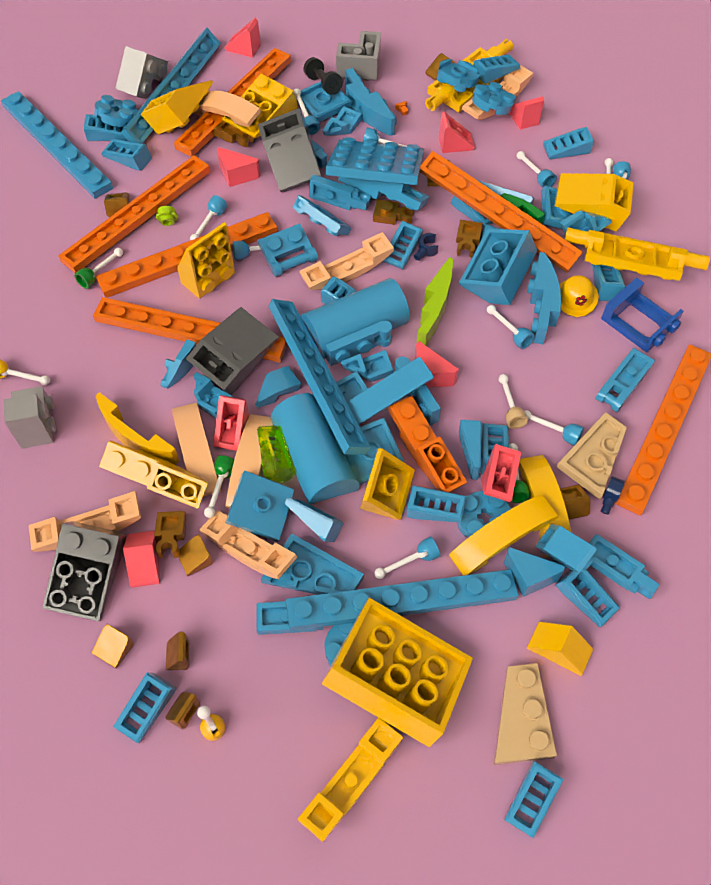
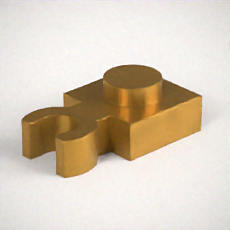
(230, 134)
(389, 211)
(468, 236)
(169, 529)

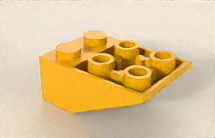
(272, 100)
(175, 107)
(596, 193)
(207, 262)

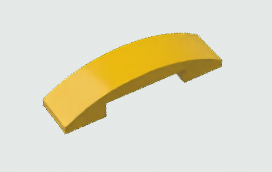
(130, 438)
(541, 480)
(502, 533)
(350, 780)

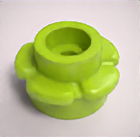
(166, 215)

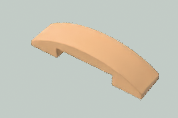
(512, 83)
(227, 104)
(350, 266)
(195, 444)
(248, 453)
(116, 516)
(248, 548)

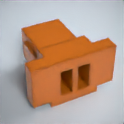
(402, 107)

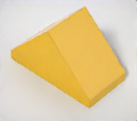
(561, 645)

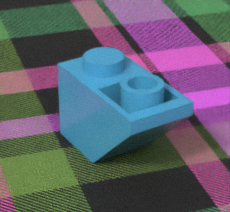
(566, 548)

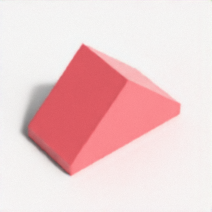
(246, 40)
(527, 112)
(454, 136)
(237, 167)
(443, 371)
(230, 422)
(501, 473)
(142, 559)

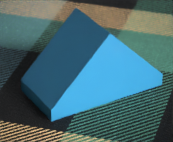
(531, 572)

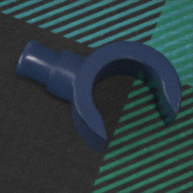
(425, 250)
(612, 494)

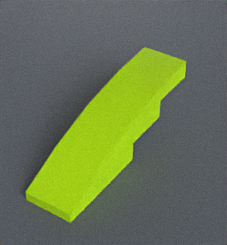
(435, 302)

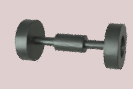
(330, 81)

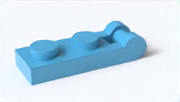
(359, 342)
(625, 379)
(422, 397)

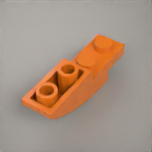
(425, 447)

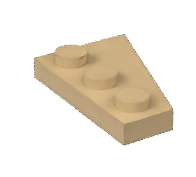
(594, 455)
(524, 719)

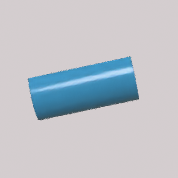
(357, 311)
(316, 454)

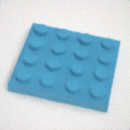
(376, 161)

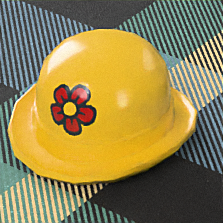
(578, 296)

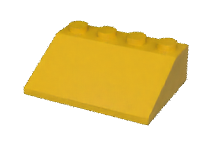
(399, 672)

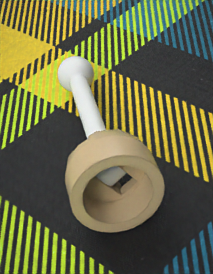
(515, 416)

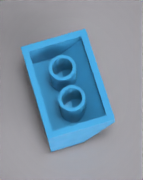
(499, 265)

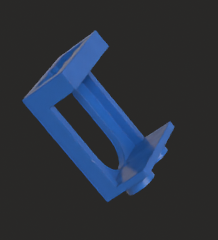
(631, 296)

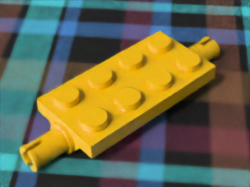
(446, 93)
(635, 254)

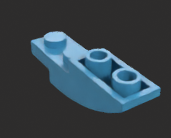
(370, 105)
(401, 192)
(545, 295)

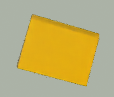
(387, 486)

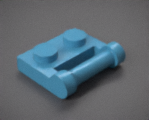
(286, 243)

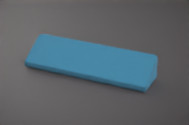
(390, 390)

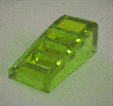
(275, 470)

